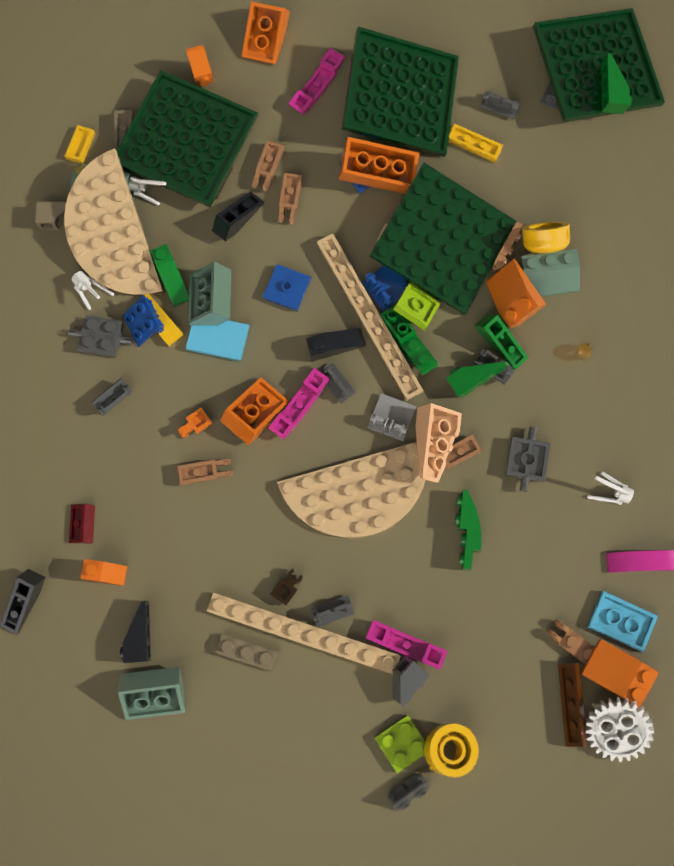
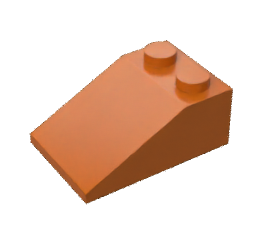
(265, 32)
(514, 294)
(254, 411)
(619, 673)

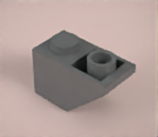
(407, 680)

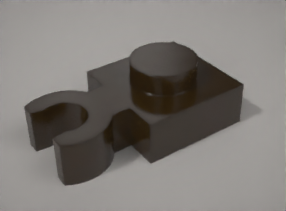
(284, 589)

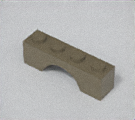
(50, 214)

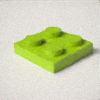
(416, 306)
(401, 743)

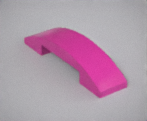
(318, 83)
(300, 404)
(640, 561)
(406, 644)

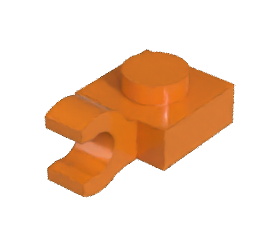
(196, 421)

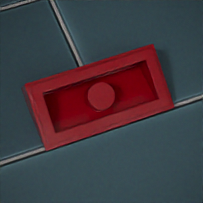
(81, 524)

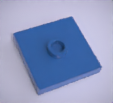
(287, 287)

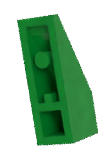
(615, 89)
(170, 275)
(501, 340)
(469, 378)

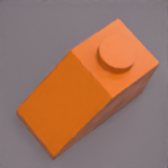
(199, 65)
(103, 572)

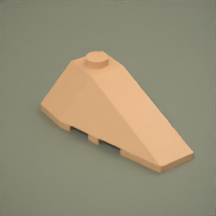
(435, 435)

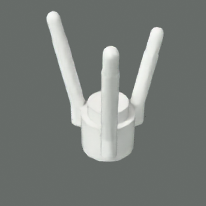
(139, 184)
(83, 282)
(621, 492)

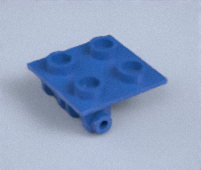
(384, 287)
(143, 320)

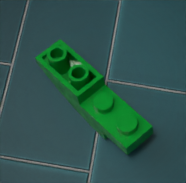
(408, 341)
(469, 522)

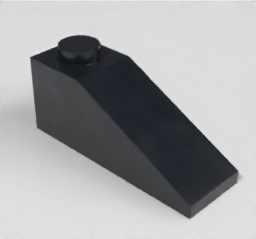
(236, 216)
(334, 343)
(23, 597)
(137, 640)

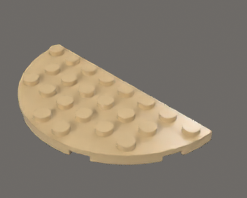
(107, 229)
(357, 495)

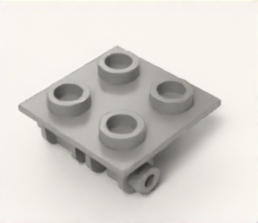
(391, 417)

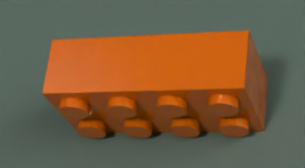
(378, 165)

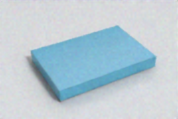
(220, 340)
(622, 621)

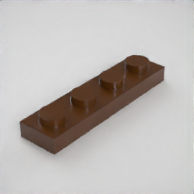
(572, 705)

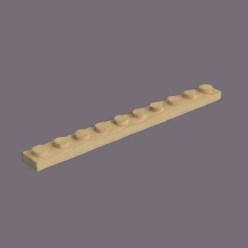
(369, 317)
(303, 633)

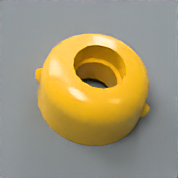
(546, 237)
(465, 755)

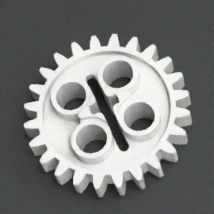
(624, 745)

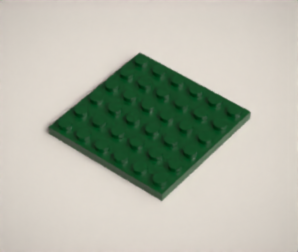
(574, 56)
(400, 92)
(185, 138)
(443, 238)

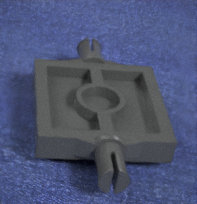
(100, 336)
(528, 459)

